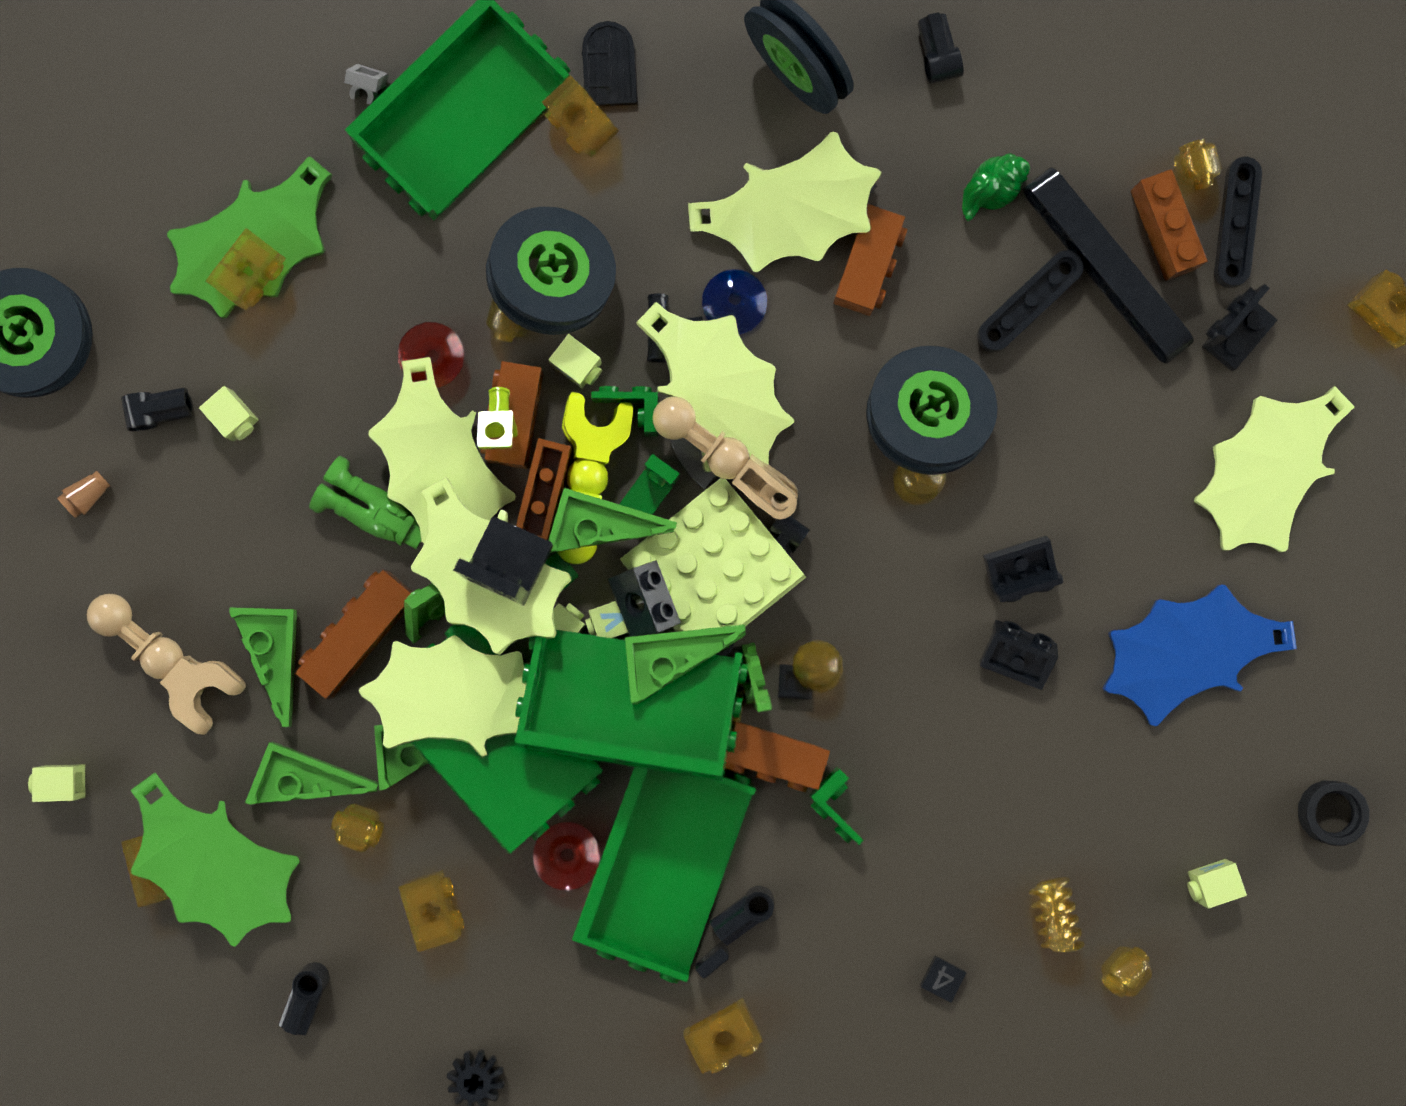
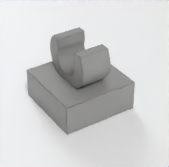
(367, 79)

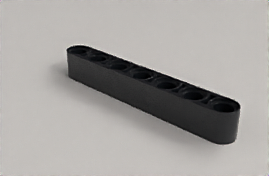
(1108, 265)

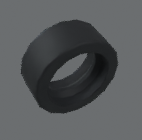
(1359, 813)

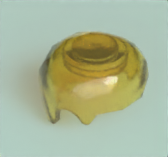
(917, 487)
(818, 666)

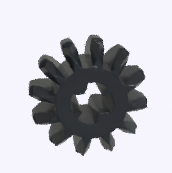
(488, 1076)

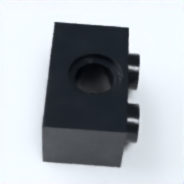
(644, 600)

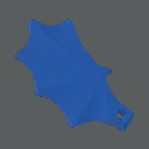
(1189, 650)

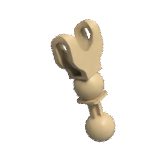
(727, 458)
(164, 660)

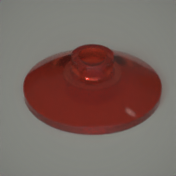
(429, 337)
(562, 873)

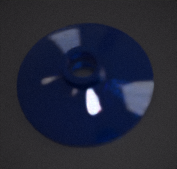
(734, 281)

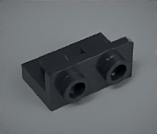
(1020, 654)

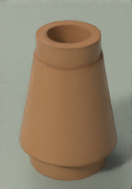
(83, 494)

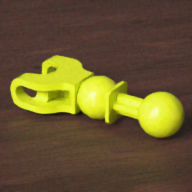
(591, 454)

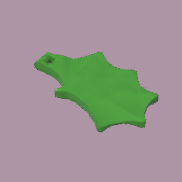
(278, 216)
(210, 866)

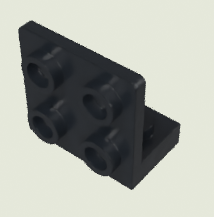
(1240, 329)
(506, 561)

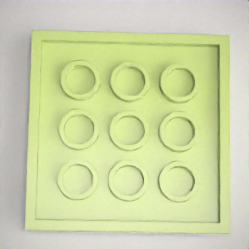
(718, 561)

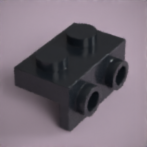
(1022, 570)

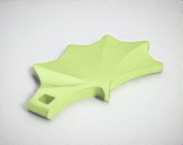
(793, 207)
(719, 379)
(432, 443)
(1269, 469)
(455, 535)
(447, 694)

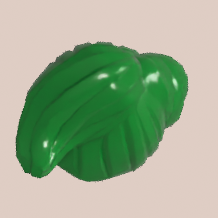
(995, 184)

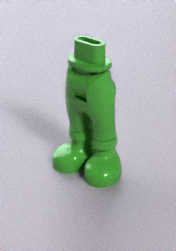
(382, 519)

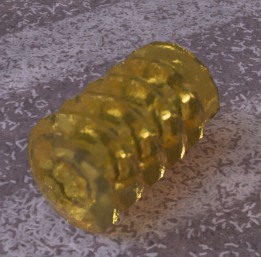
(1057, 915)

